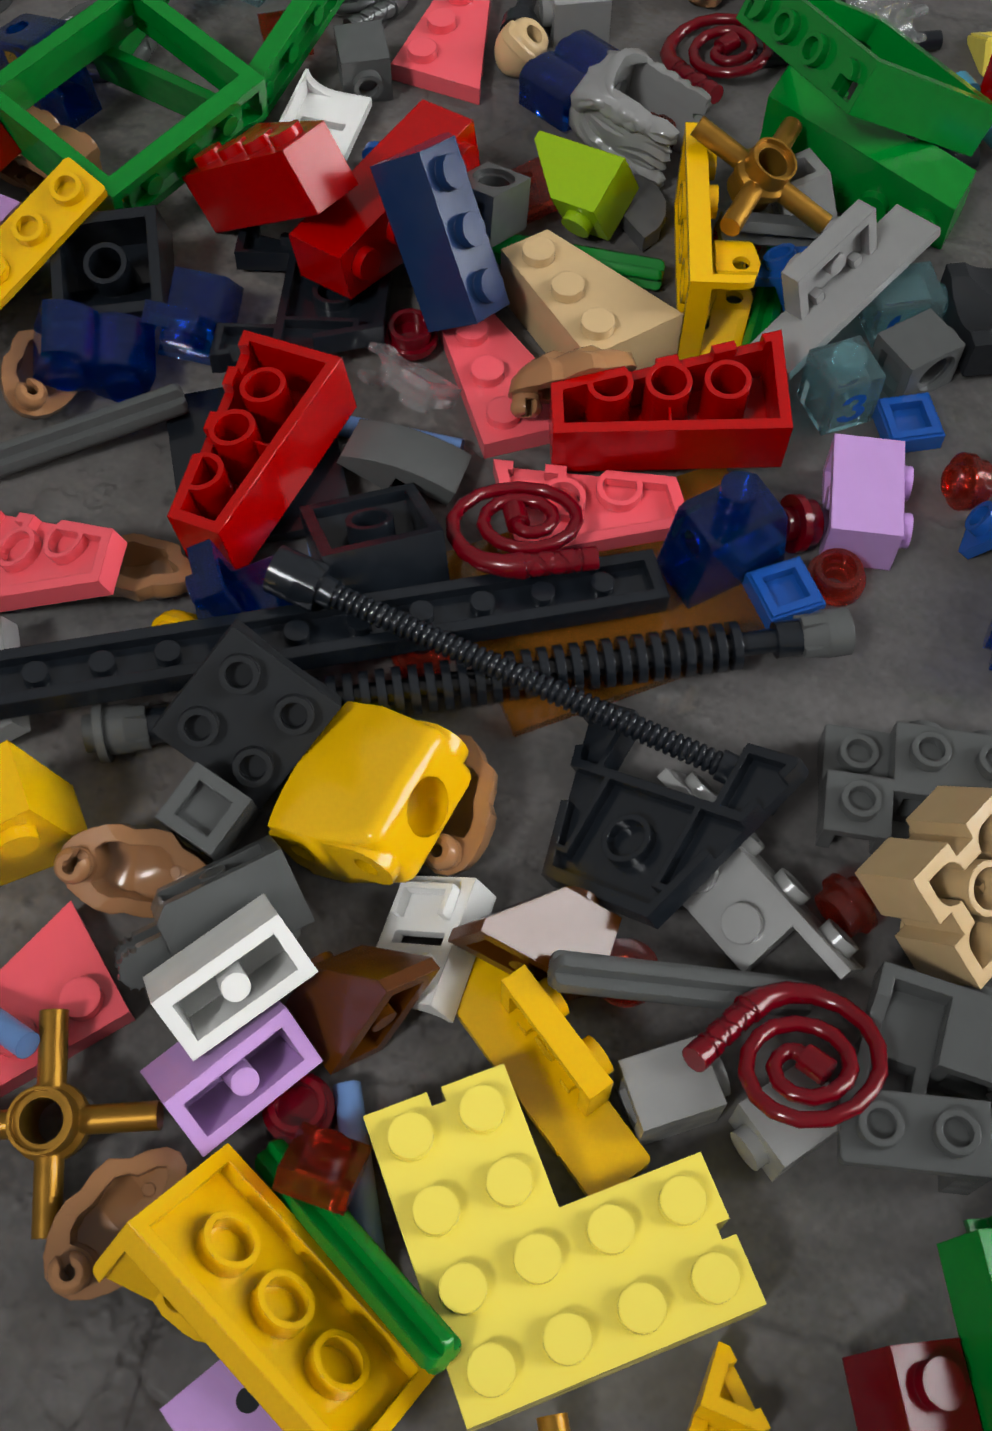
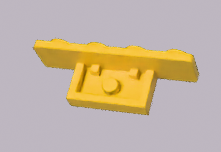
(45, 223)
(554, 1073)

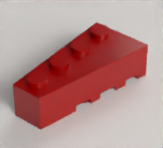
(269, 175)
(352, 239)
(677, 414)
(260, 445)

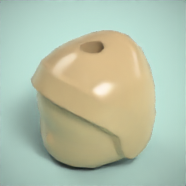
(518, 44)

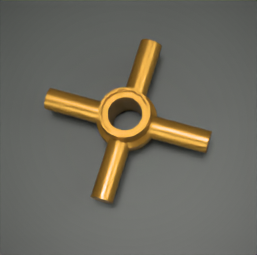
(761, 175)
(80, 1120)

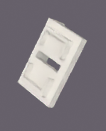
(340, 110)
(431, 910)

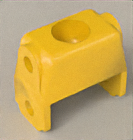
(370, 796)

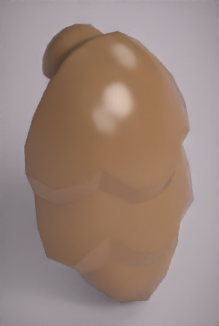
(533, 382)
(22, 392)
(151, 569)
(472, 821)
(123, 866)
(98, 1213)

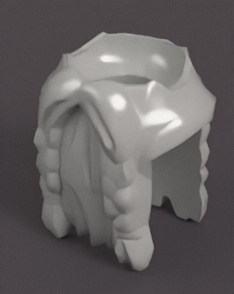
(615, 108)

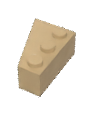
(580, 302)

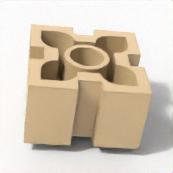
(940, 885)

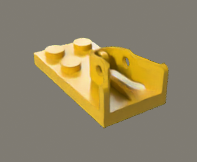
(703, 269)
(266, 1299)

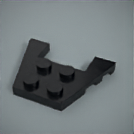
(306, 311)
(650, 844)

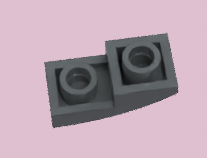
(391, 451)

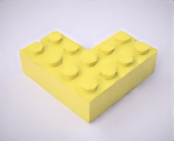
(541, 1287)

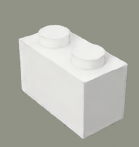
(228, 977)

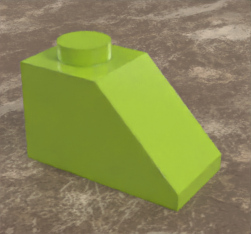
(586, 185)

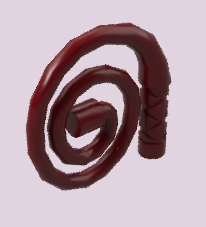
(732, 67)
(523, 557)
(810, 1060)

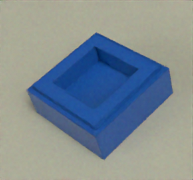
(909, 420)
(782, 591)

